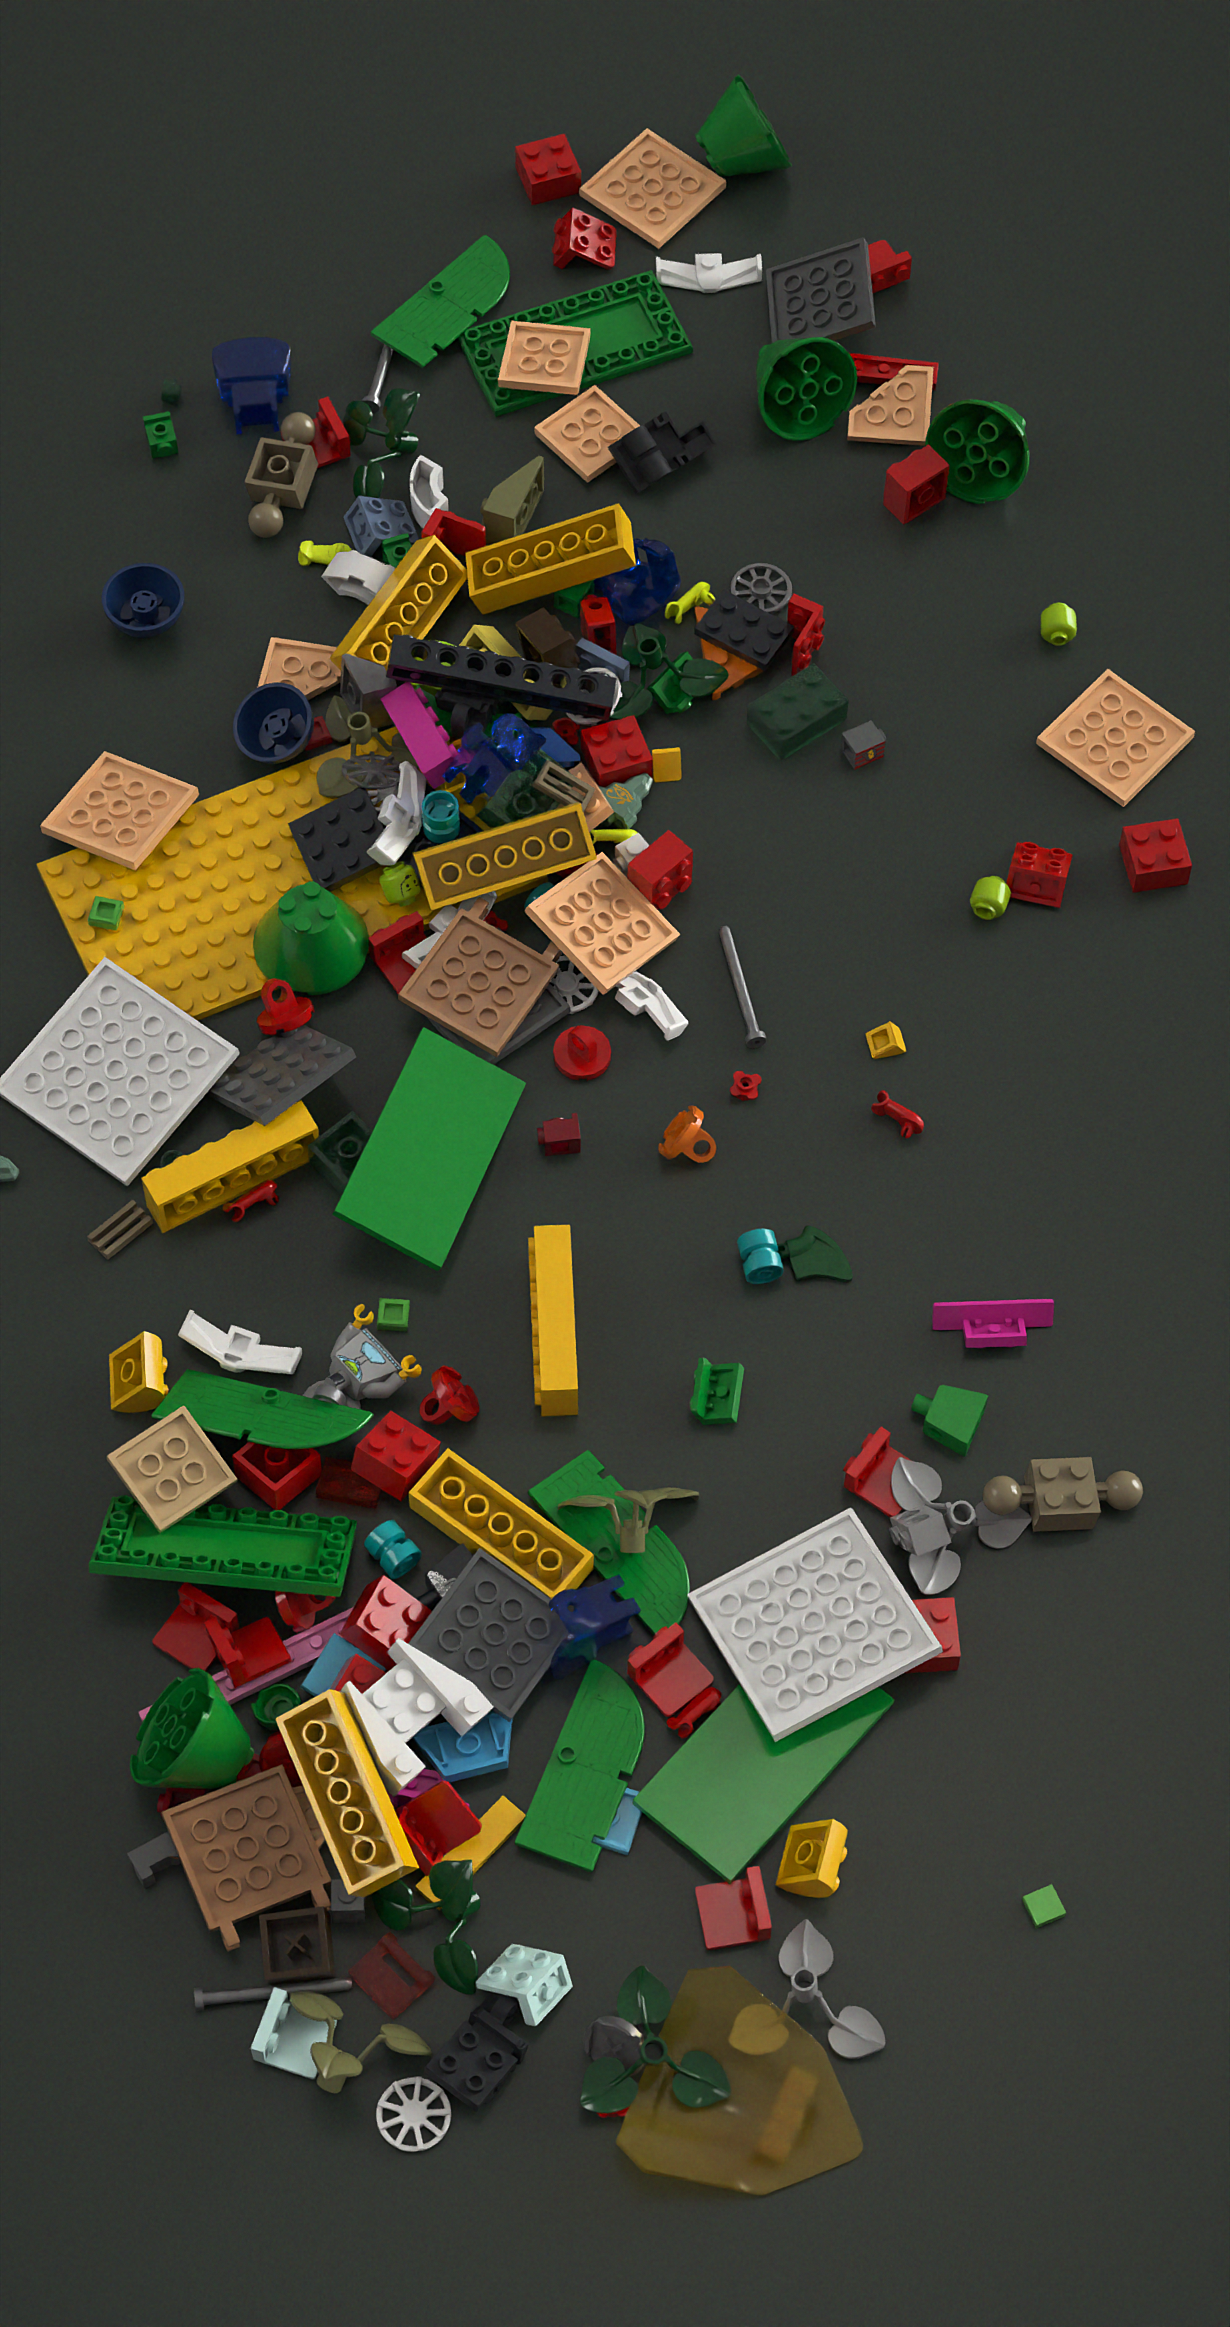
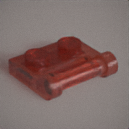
(383, 1983)

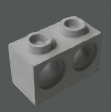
(919, 1530)

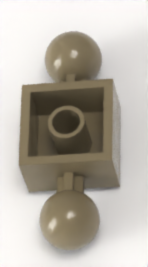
(281, 474)
(1062, 1493)

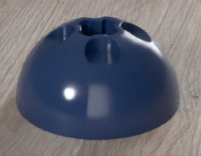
(143, 599)
(272, 711)

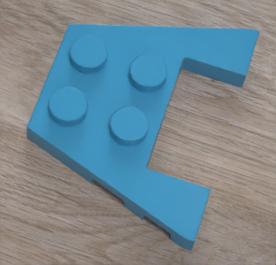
(477, 1752)

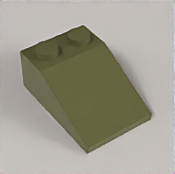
(513, 502)

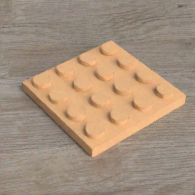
(652, 188)
(1115, 737)
(119, 810)
(602, 923)

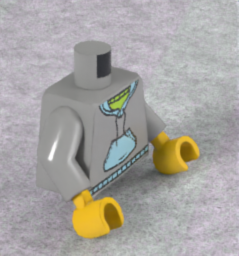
(364, 1365)

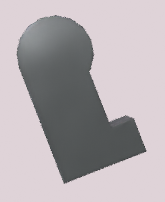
(152, 1858)

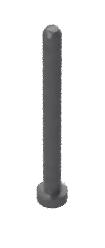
(372, 398)
(755, 1037)
(264, 1992)

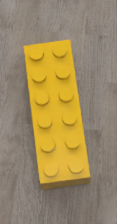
(550, 559)
(406, 602)
(505, 856)
(228, 1167)
(553, 1320)
(488, 1517)
(346, 1793)

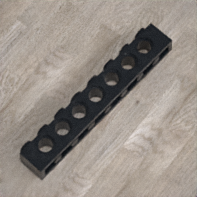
(510, 688)

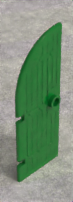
(447, 303)
(263, 1413)
(653, 1578)
(581, 1779)

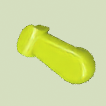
(319, 553)
(695, 596)
(615, 835)

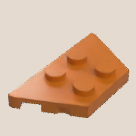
(737, 668)

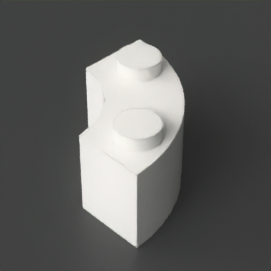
(426, 489)
(356, 575)

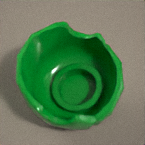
(273, 1703)

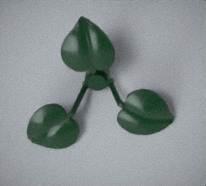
(397, 409)
(646, 649)
(453, 1885)
(608, 2085)

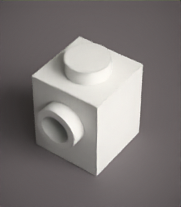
(628, 851)

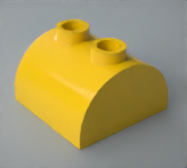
(138, 1374)
(813, 1858)

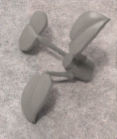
(938, 1569)
(808, 1956)

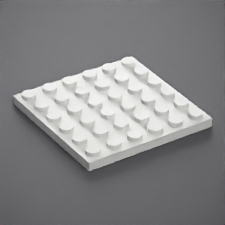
(116, 1071)
(814, 1624)

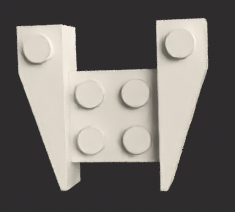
(407, 1702)

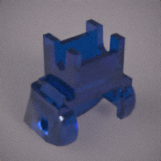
(248, 375)
(645, 588)
(488, 765)
(592, 1624)

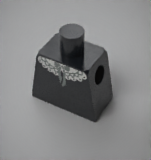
(443, 1575)

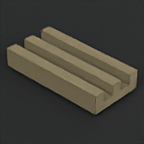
(566, 776)
(135, 1214)

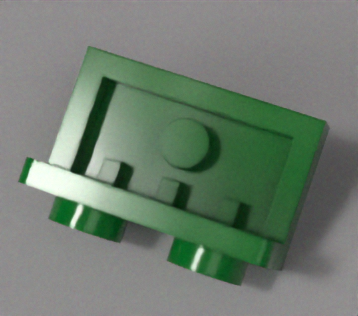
(667, 688)
(716, 1392)

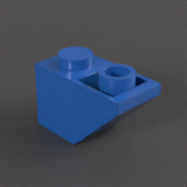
(557, 747)

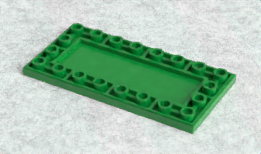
(628, 327)
(429, 1149)
(228, 1548)
(739, 1786)

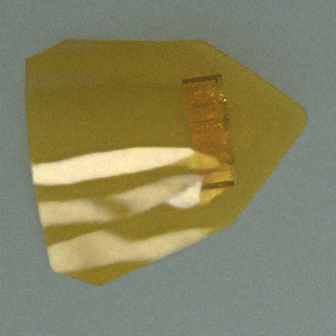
(783, 2105)

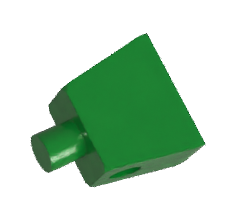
(951, 1416)

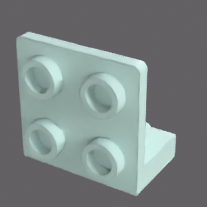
(532, 1976)
(287, 2036)

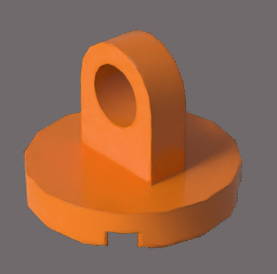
(684, 1133)

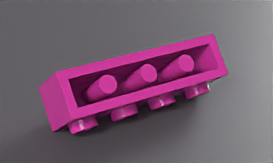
(420, 732)

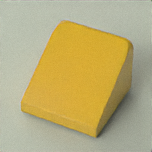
(666, 765)
(885, 1041)

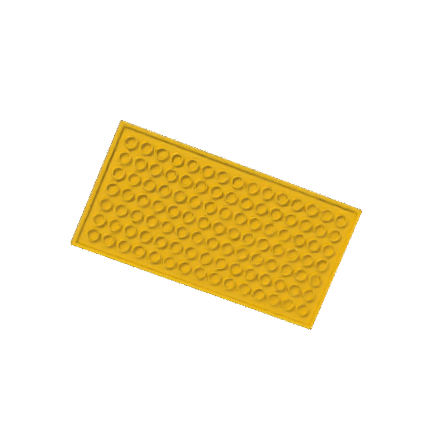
(212, 881)

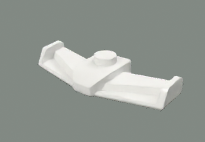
(709, 273)
(401, 816)
(438, 924)
(643, 994)
(239, 1348)

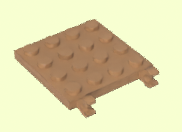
(480, 980)
(247, 1851)

